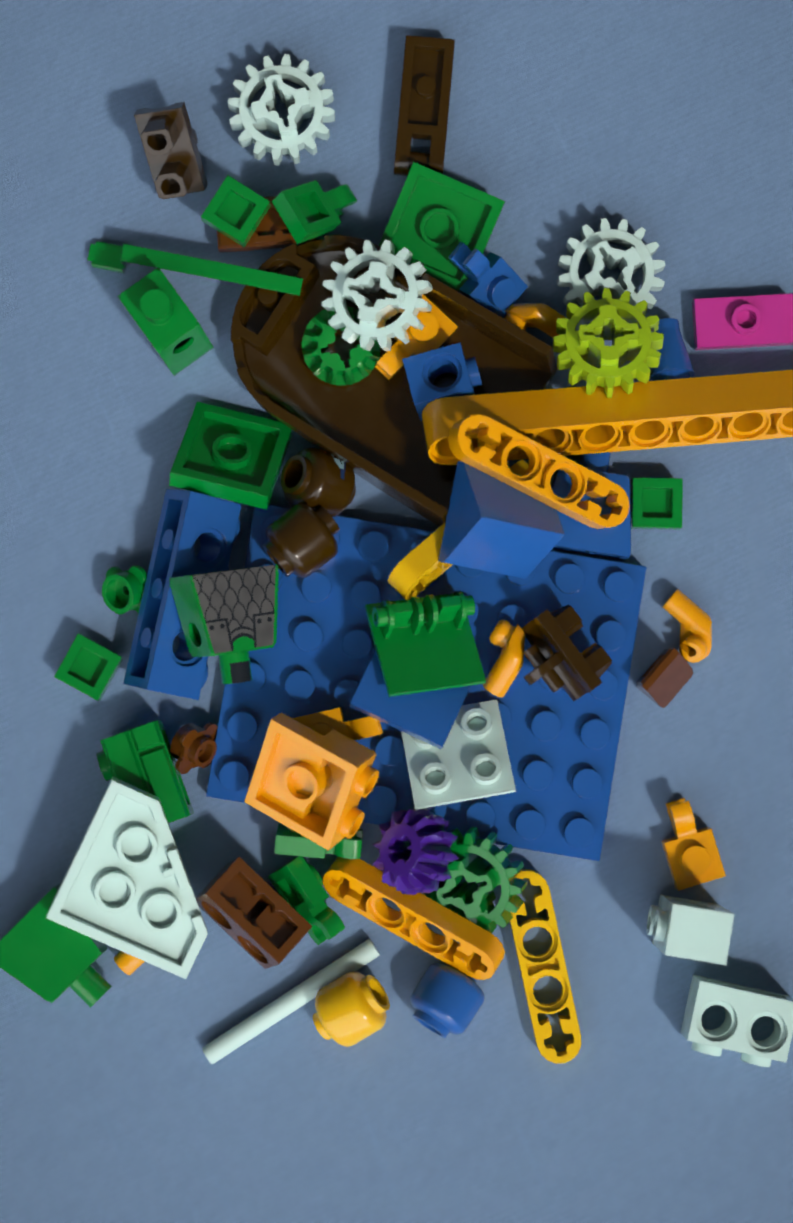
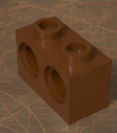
(252, 913)

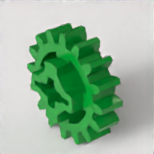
(480, 862)

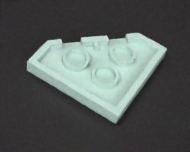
(132, 884)

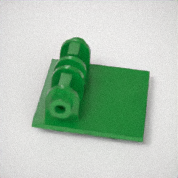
(425, 643)

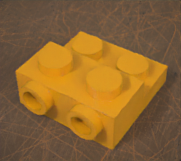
(312, 781)

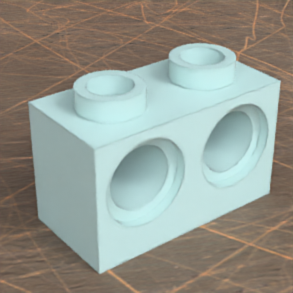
(691, 929)
(742, 1008)

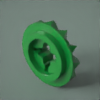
(329, 365)

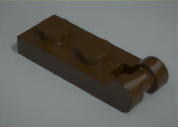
(424, 102)

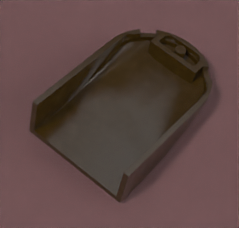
(375, 419)

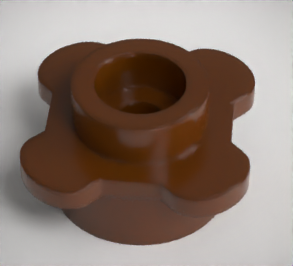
(194, 746)

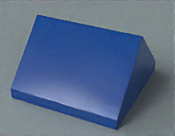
(496, 526)

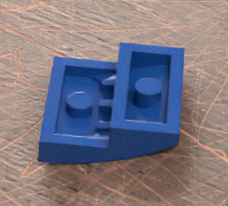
(421, 714)

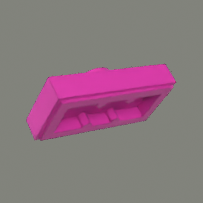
(743, 321)

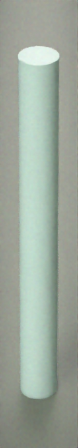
(289, 1002)

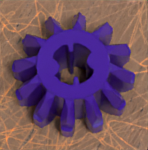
(415, 851)

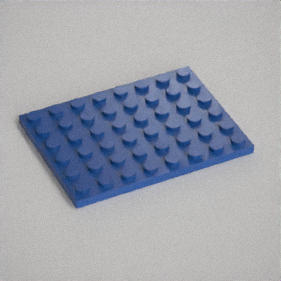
(556, 747)

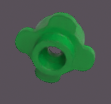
(124, 589)

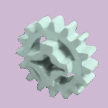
(264, 117)
(601, 253)
(383, 275)

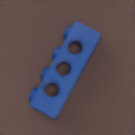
(182, 520)

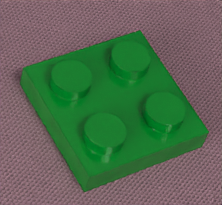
(436, 216)
(230, 455)

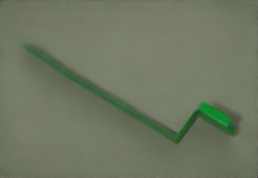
(114, 258)

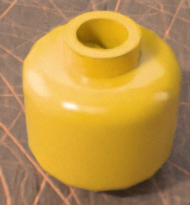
(350, 1008)

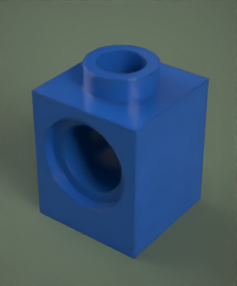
(427, 366)

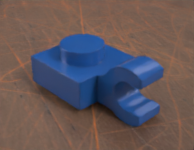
(489, 279)

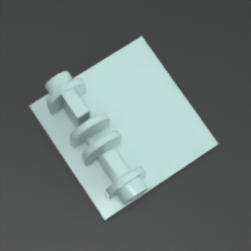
(469, 764)

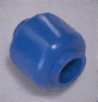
(446, 1000)

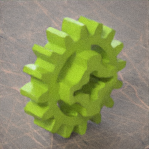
(614, 321)

